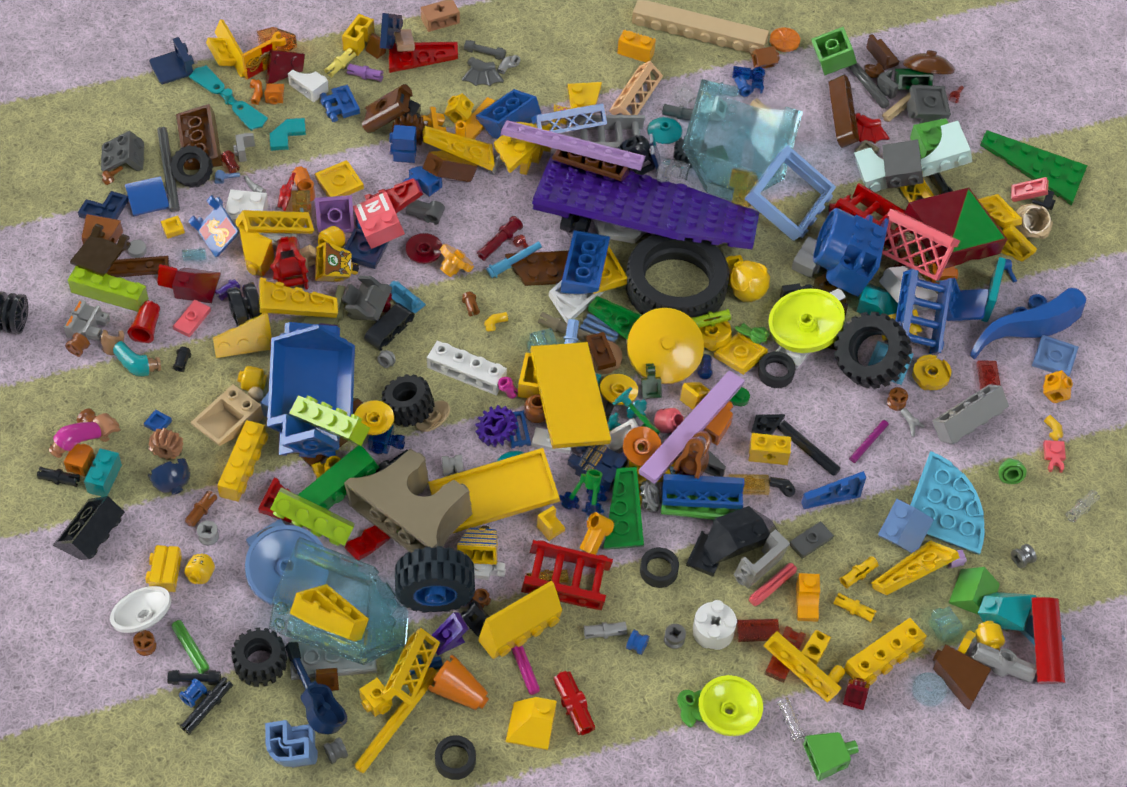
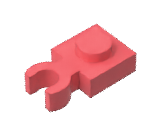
(1056, 453)

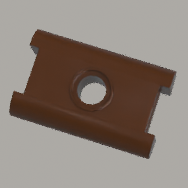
(387, 108)

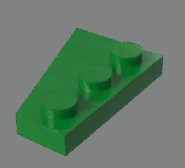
(613, 315)

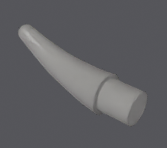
(253, 186)

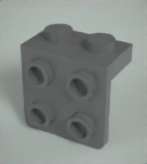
(123, 149)

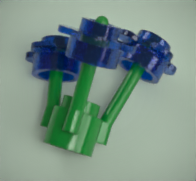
(595, 491)

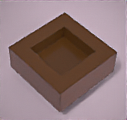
(328, 677)

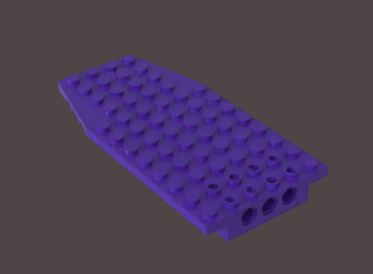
(645, 205)

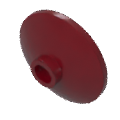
(423, 242)

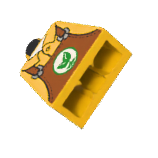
(333, 263)

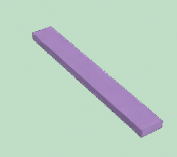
(573, 145)
(694, 422)

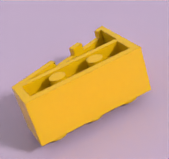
(330, 612)

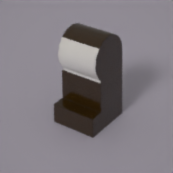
(823, 284)

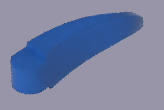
(1035, 322)

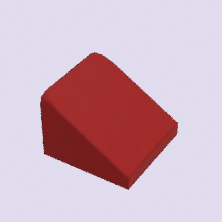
(166, 276)

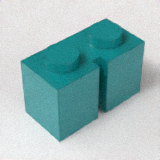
(103, 474)

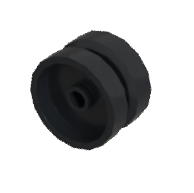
(242, 306)

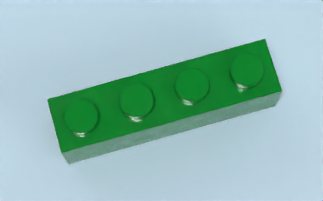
(330, 486)

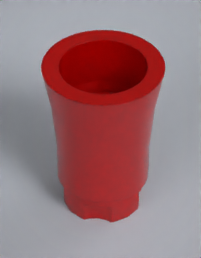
(145, 323)

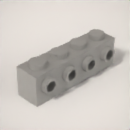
(970, 414)

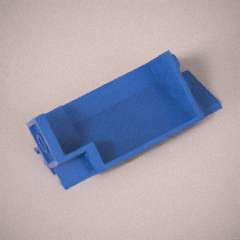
(315, 364)

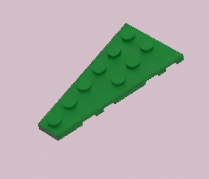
(1062, 173)

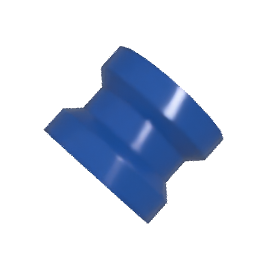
(637, 642)

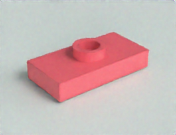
(1029, 189)
(192, 318)

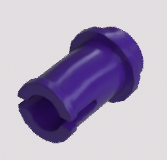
(223, 290)

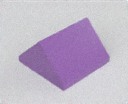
(335, 212)

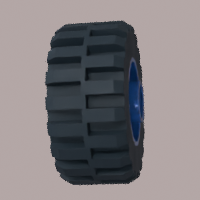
(434, 579)

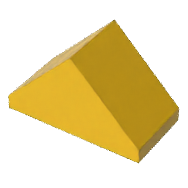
(693, 393)

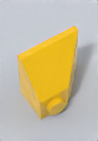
(257, 252)
(532, 722)

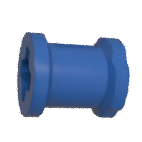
(192, 693)

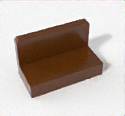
(881, 52)

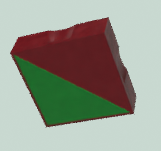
(963, 218)

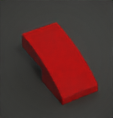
(364, 545)

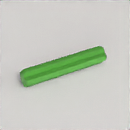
(190, 646)

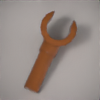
(108, 176)

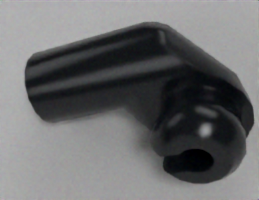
(784, 485)

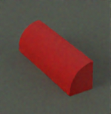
(1048, 640)

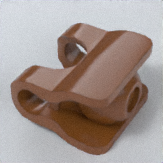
(695, 455)

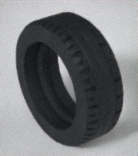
(661, 248)

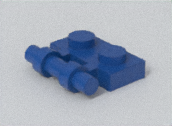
(345, 103)

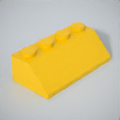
(521, 621)

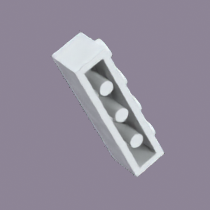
(466, 367)

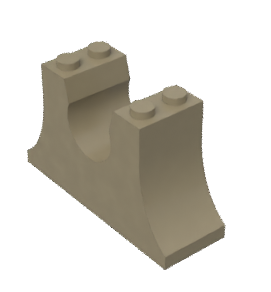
(393, 505)

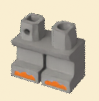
(85, 321)

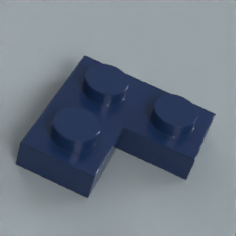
(390, 24)
(110, 208)

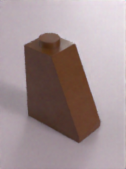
(449, 166)
(961, 674)

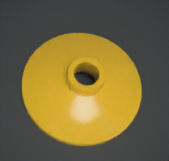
(618, 383)
(376, 411)

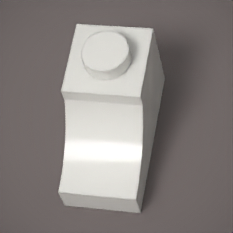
(309, 85)

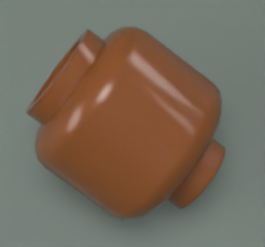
(534, 409)

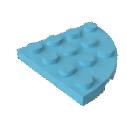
(952, 503)

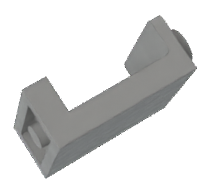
(774, 550)

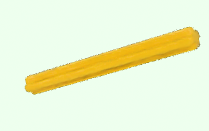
(393, 724)

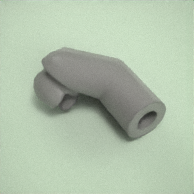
(508, 62)

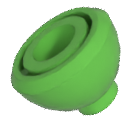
(1012, 471)

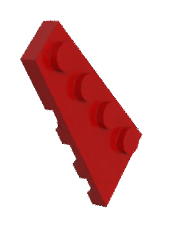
(423, 55)

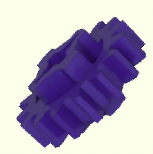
(496, 426)

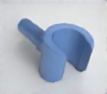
(221, 175)

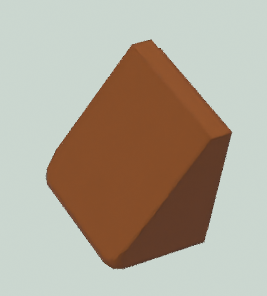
(373, 46)

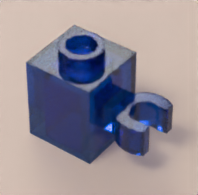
(381, 443)

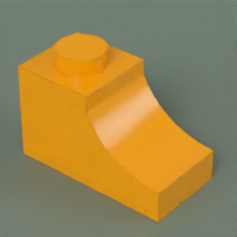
(808, 597)

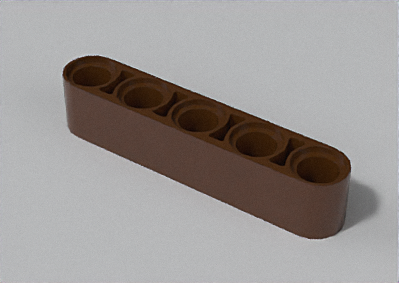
(843, 111)

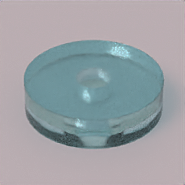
(933, 681)

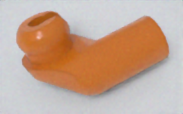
(258, 93)

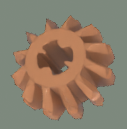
(165, 443)

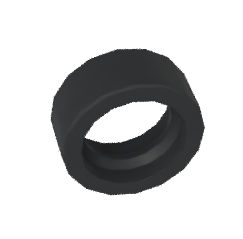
(773, 381)
(659, 581)
(455, 773)

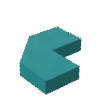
(280, 135)

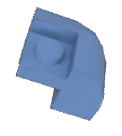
(291, 745)

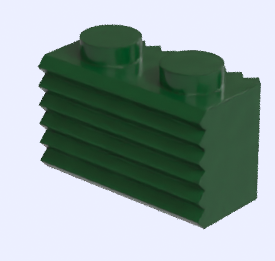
(907, 77)

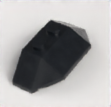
(737, 534)

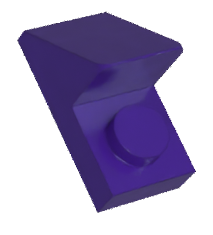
(450, 633)

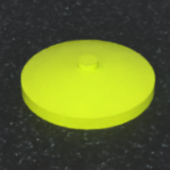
(806, 320)

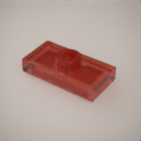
(987, 373)
(756, 629)

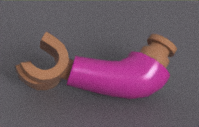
(75, 433)

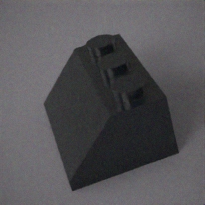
(90, 528)

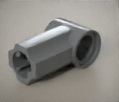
(429, 212)

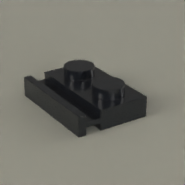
(699, 559)

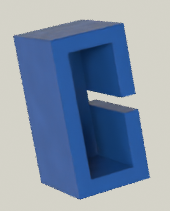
(403, 144)

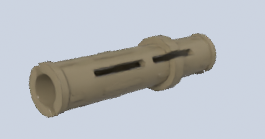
(561, 326)

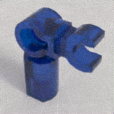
(757, 76)

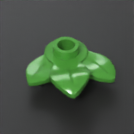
(756, 334)
(689, 711)

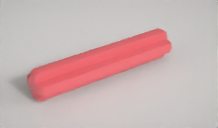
(772, 584)

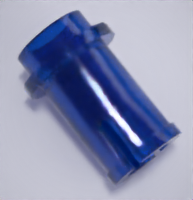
(705, 370)

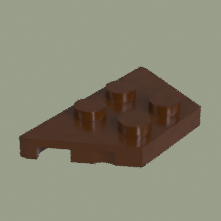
(540, 267)

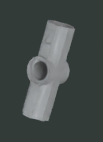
(1004, 662)

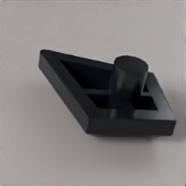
(767, 423)

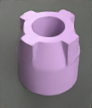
(959, 562)

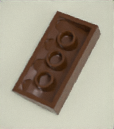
(199, 129)
(594, 165)

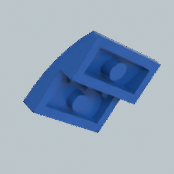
(147, 196)

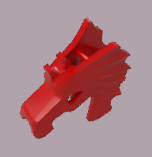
(289, 266)

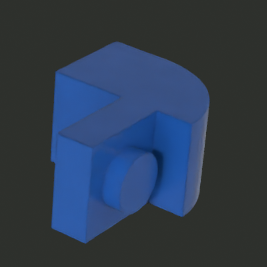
(428, 182)

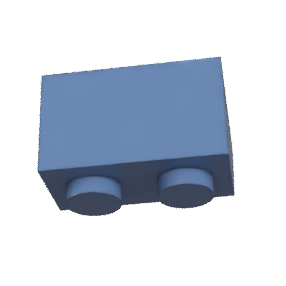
(905, 526)

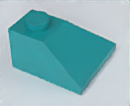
(876, 300)
(1007, 609)

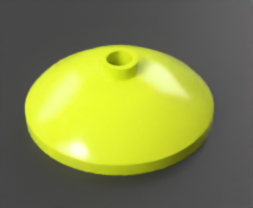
(732, 694)

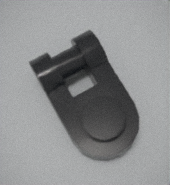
(477, 625)

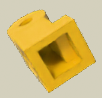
(816, 646)

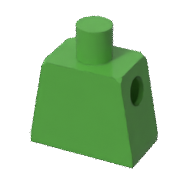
(829, 753)

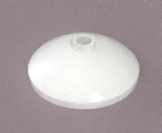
(140, 609)

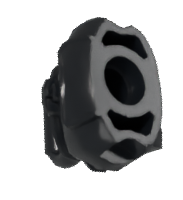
(639, 145)

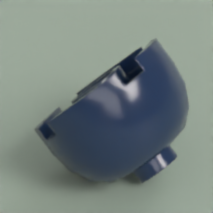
(170, 476)

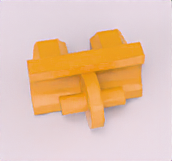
(435, 119)

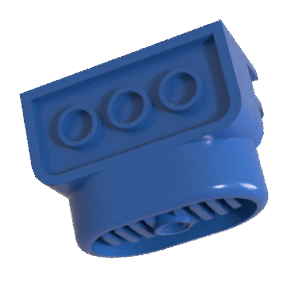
(850, 249)

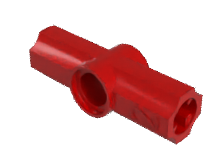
(574, 702)

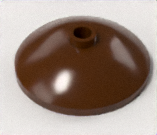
(929, 63)

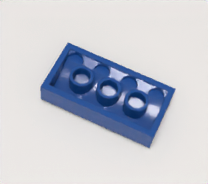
(584, 263)

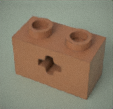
(440, 15)

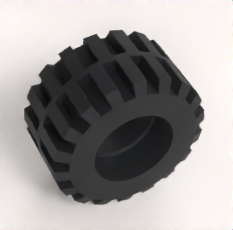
(409, 399)
(259, 672)

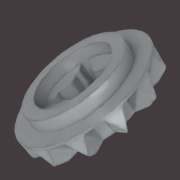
(650, 496)

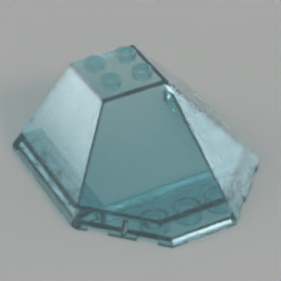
(735, 135)
(358, 584)

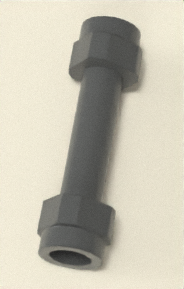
(499, 53)

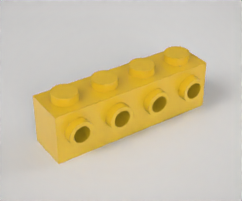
(242, 461)
(886, 652)

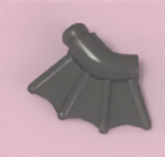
(482, 73)

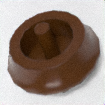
(874, 70)

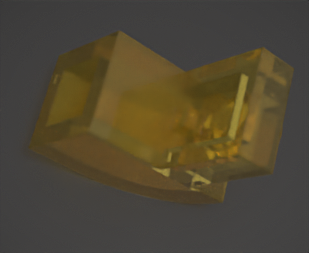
(743, 181)

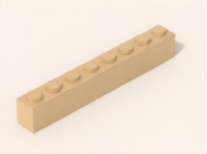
(699, 26)

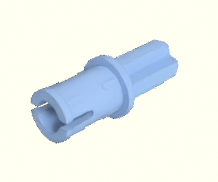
(571, 332)

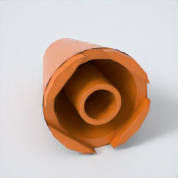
(459, 685)

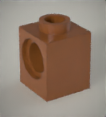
(765, 57)

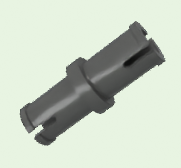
(679, 112)

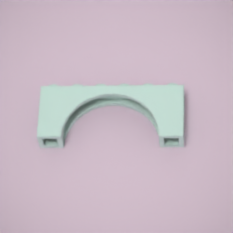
(950, 153)

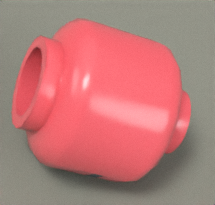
(667, 420)

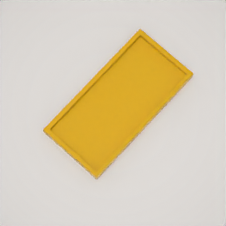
(570, 395)
(505, 487)

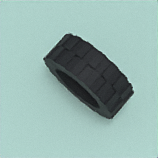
(182, 156)

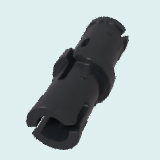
(58, 476)

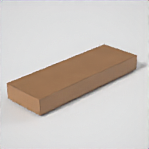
(404, 40)

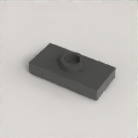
(811, 540)

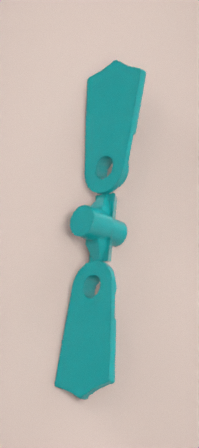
(248, 115)

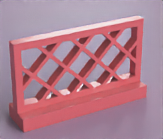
(926, 232)

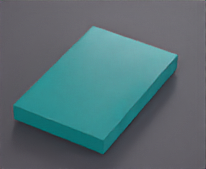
(994, 287)

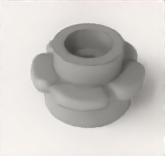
(386, 358)

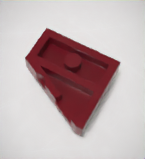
(283, 62)

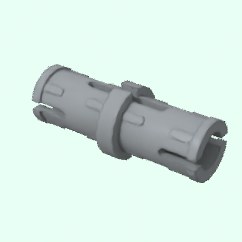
(605, 630)

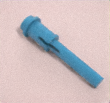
(503, 265)

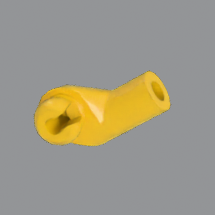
(493, 319)

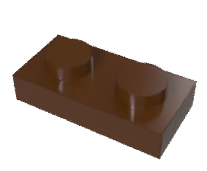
(601, 351)

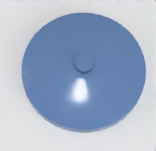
(270, 556)

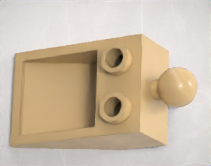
(227, 414)

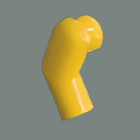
(1055, 426)

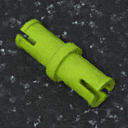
(723, 316)

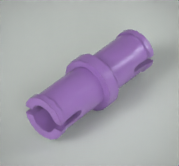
(365, 72)

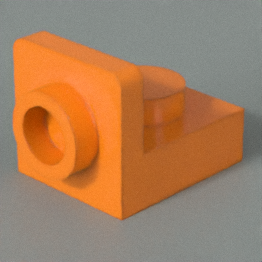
(274, 93)

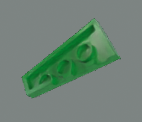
(625, 512)

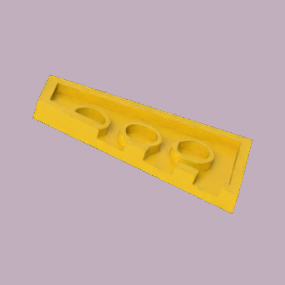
(463, 147)
(285, 300)
(915, 566)

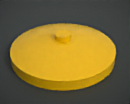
(668, 341)

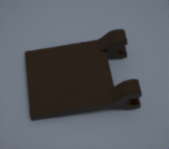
(98, 253)

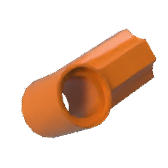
(303, 181)

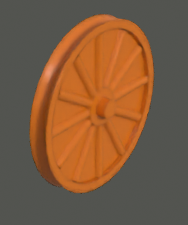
(785, 39)

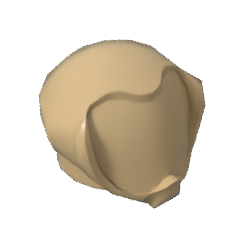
(1035, 221)

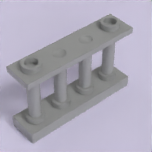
(614, 122)

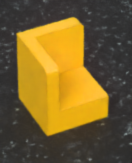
(549, 523)

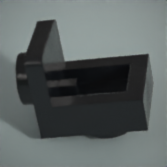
(1048, 202)

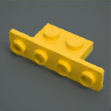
(225, 48)

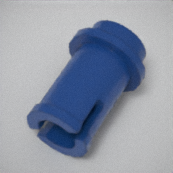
(744, 88)

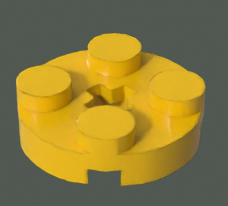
(718, 339)
(927, 381)

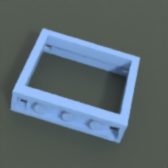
(806, 172)

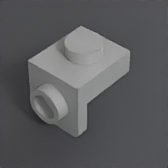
(243, 141)

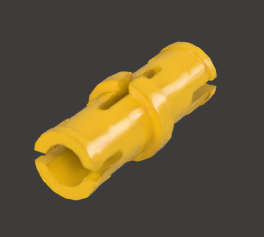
(859, 572)
(854, 607)

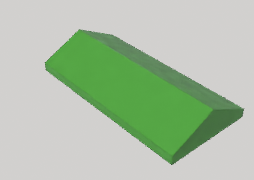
(696, 512)

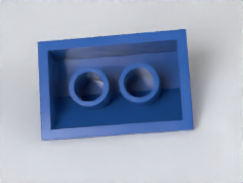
(513, 106)

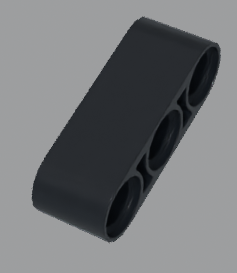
(388, 326)

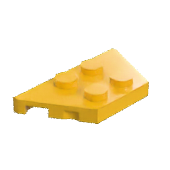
(514, 150)

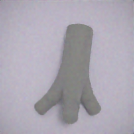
(497, 162)
(911, 420)

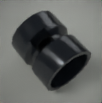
(575, 223)

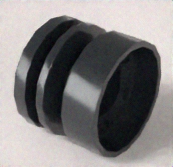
(13, 312)

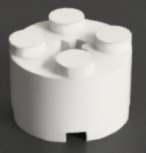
(714, 625)

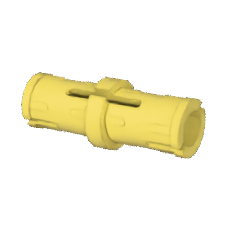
(340, 62)

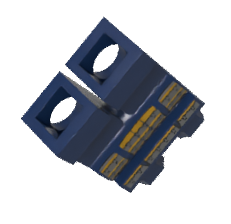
(601, 459)

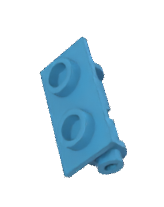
(405, 297)

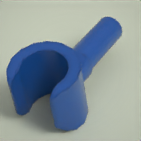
(1008, 265)

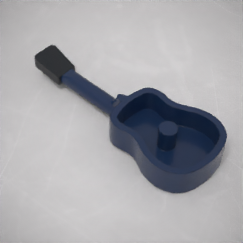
(322, 709)

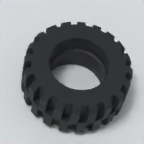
(860, 330)

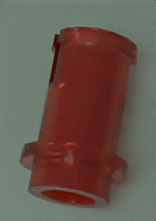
(229, 159)

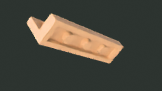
(627, 96)

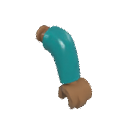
(136, 364)

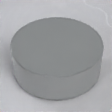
(137, 249)

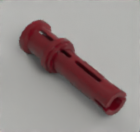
(505, 233)

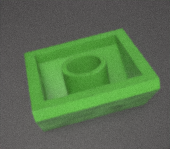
(972, 587)

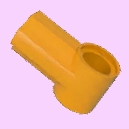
(598, 528)

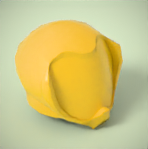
(749, 280)

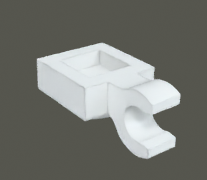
(483, 571)

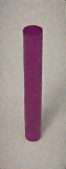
(868, 441)

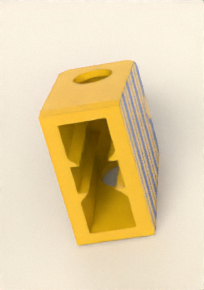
(480, 545)

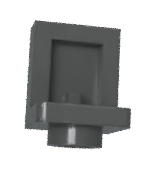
(886, 85)

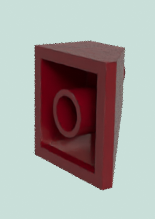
(195, 284)

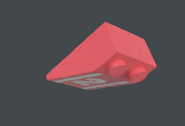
(378, 220)

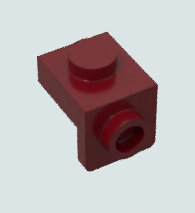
(856, 693)

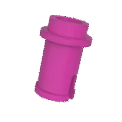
(506, 384)

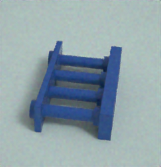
(905, 307)

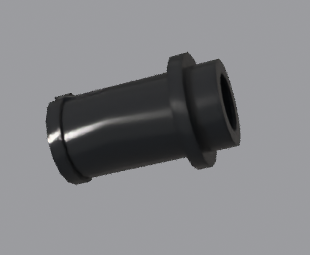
(183, 354)

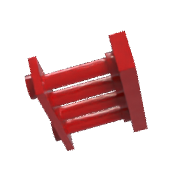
(875, 204)
(568, 594)

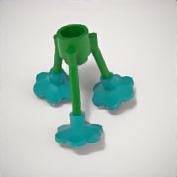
(634, 410)

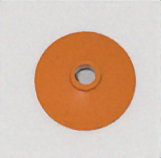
(647, 438)

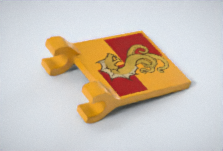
(257, 59)

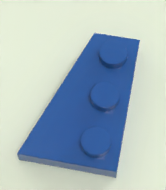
(838, 491)

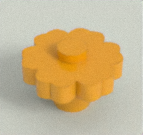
(454, 260)

